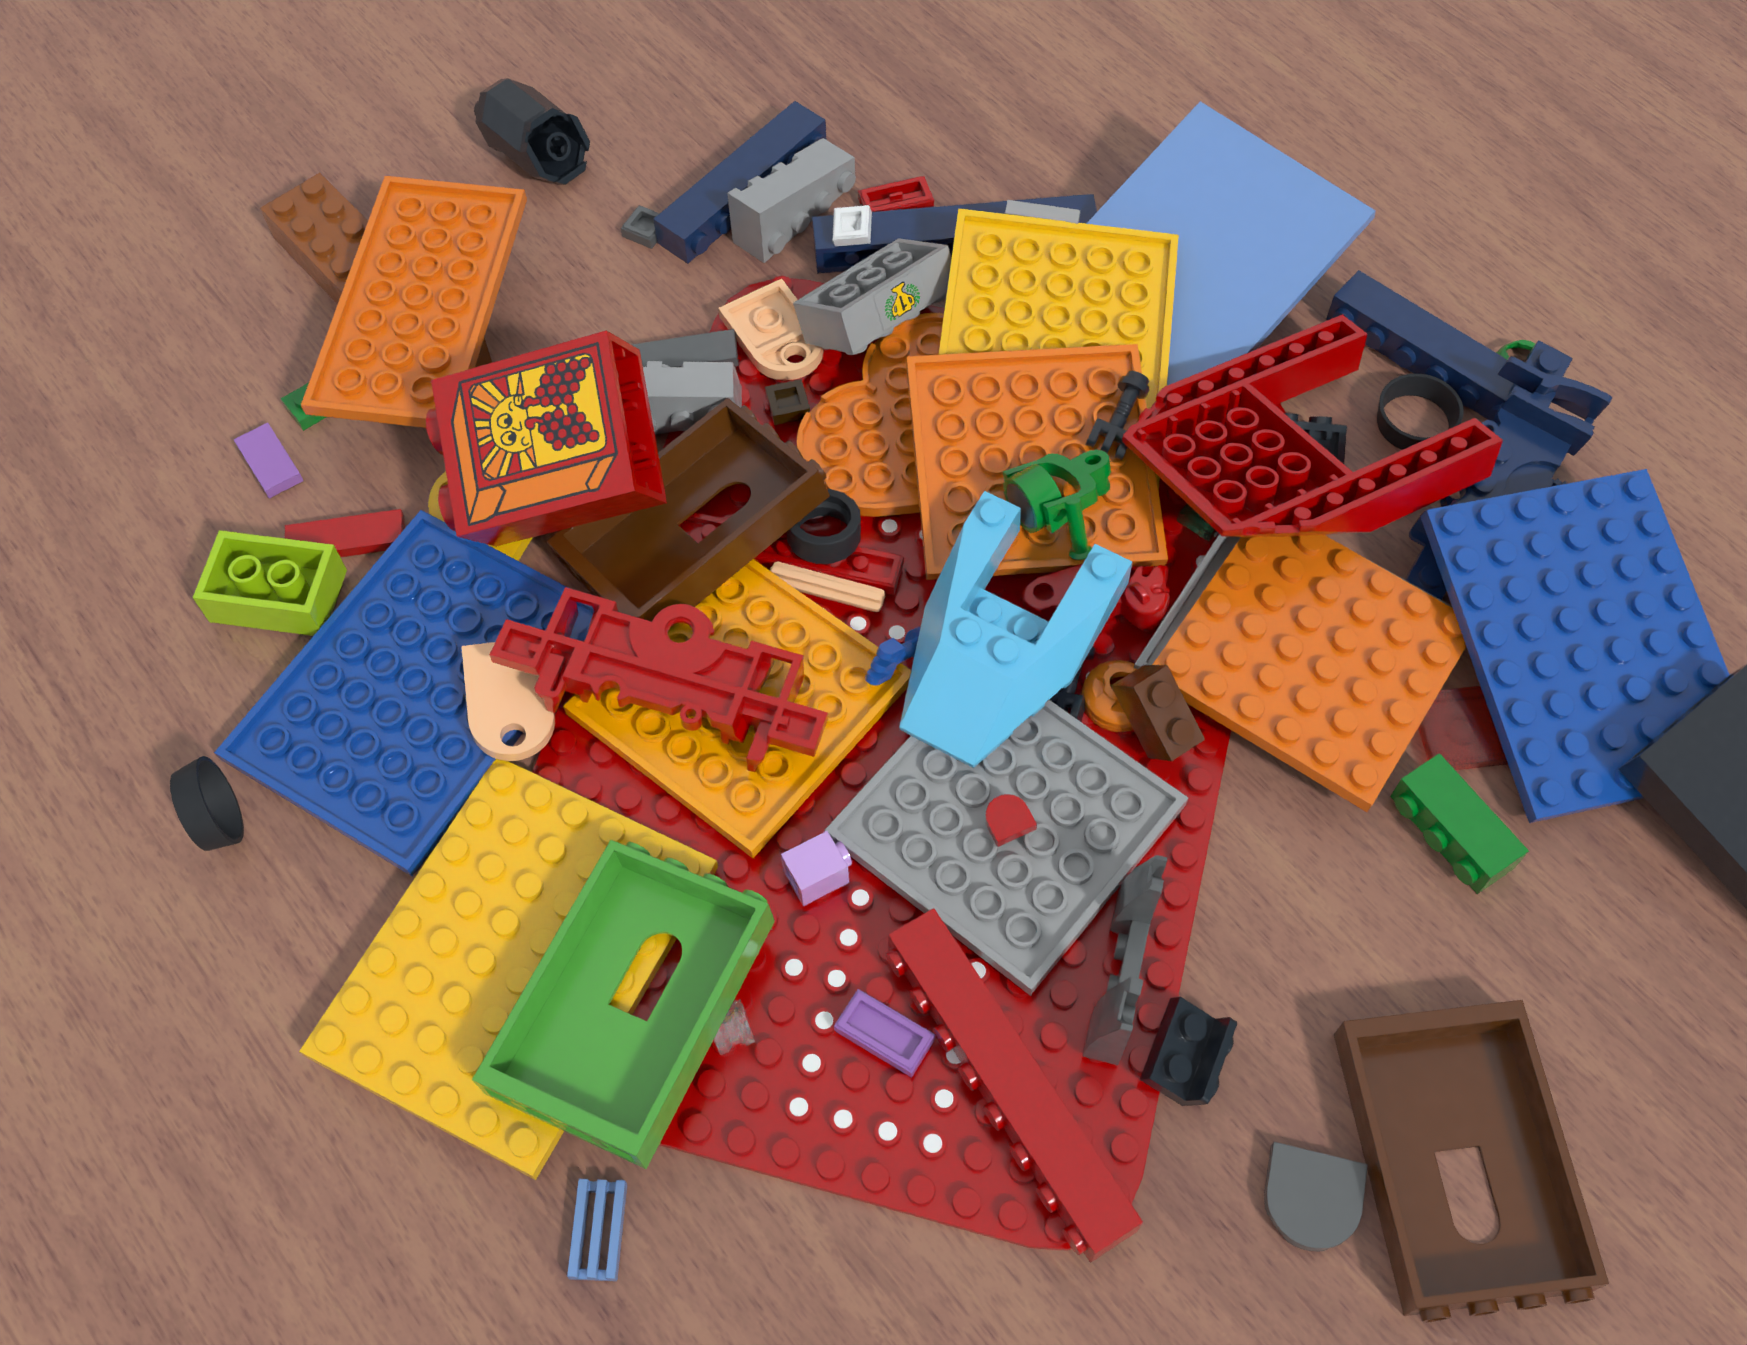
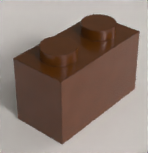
(1158, 712)

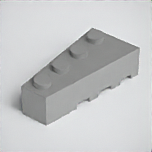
(786, 200)
(688, 392)

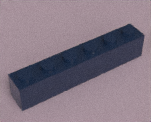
(703, 210)
(1423, 343)

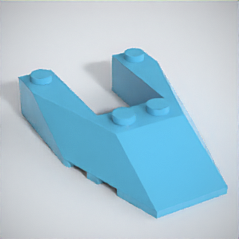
(987, 661)

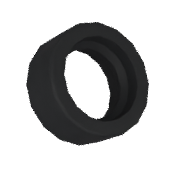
(829, 548)

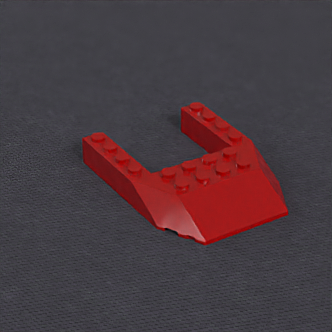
(1263, 475)

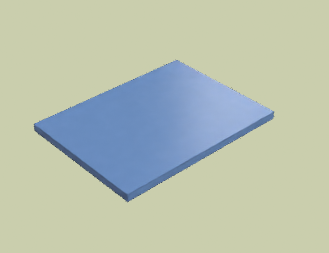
(1248, 229)

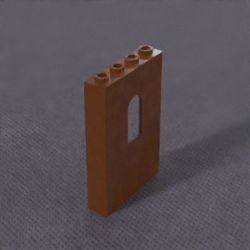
(651, 561)
(1460, 1084)

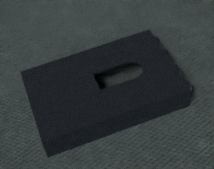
(1699, 779)

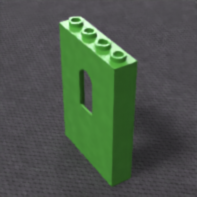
(599, 1067)

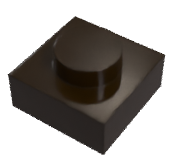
(787, 401)

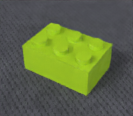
(270, 583)

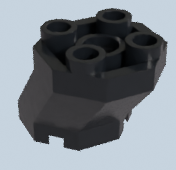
(532, 131)

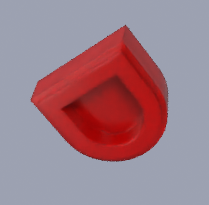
(1008, 819)

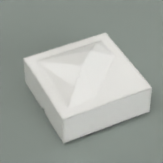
(852, 225)

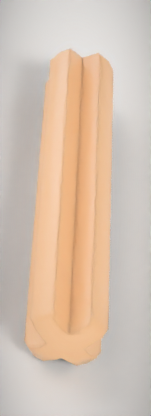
(830, 587)

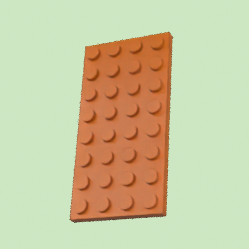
(414, 299)

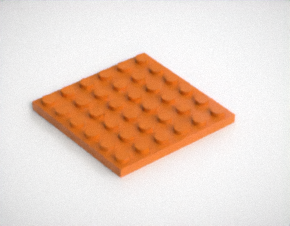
(1013, 408)
(1316, 658)

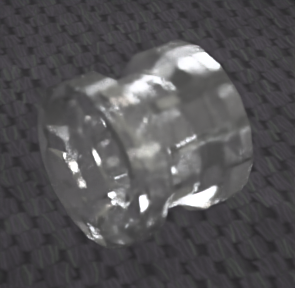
(734, 1029)

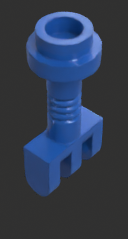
(890, 655)

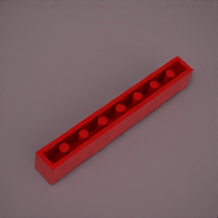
(1014, 1087)

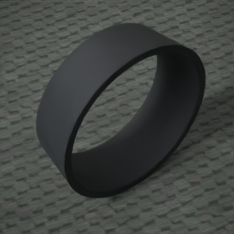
(1422, 386)
(206, 805)

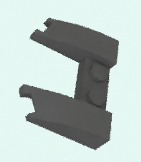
(1115, 1011)

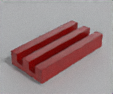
(895, 197)

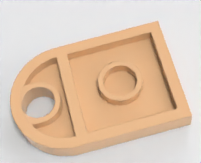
(771, 332)
(503, 701)

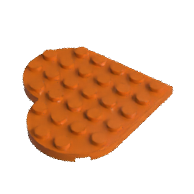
(865, 426)

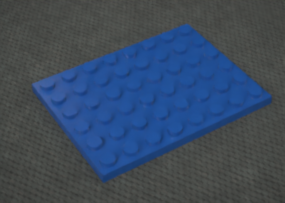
(1575, 631)
(375, 704)

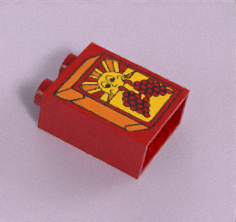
(546, 441)

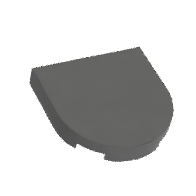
(1313, 1196)

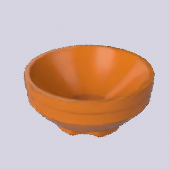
(1100, 699)

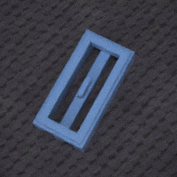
(601, 1188)

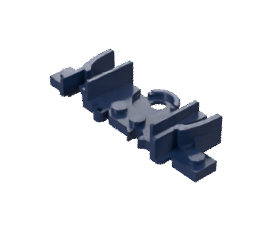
(1532, 441)

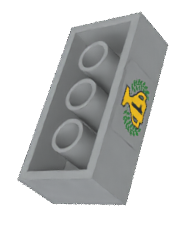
(875, 296)

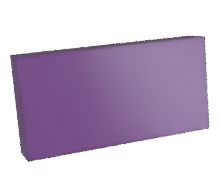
(268, 460)
(884, 1032)

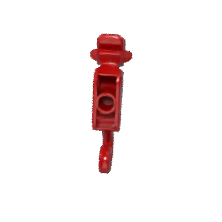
(1142, 602)

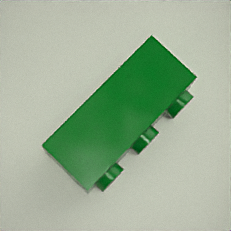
(1458, 824)

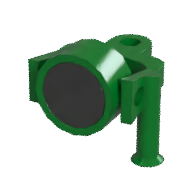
(1041, 501)

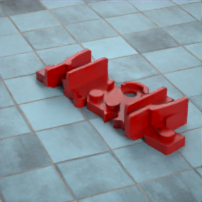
(663, 675)

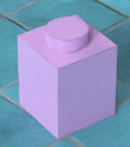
(816, 867)

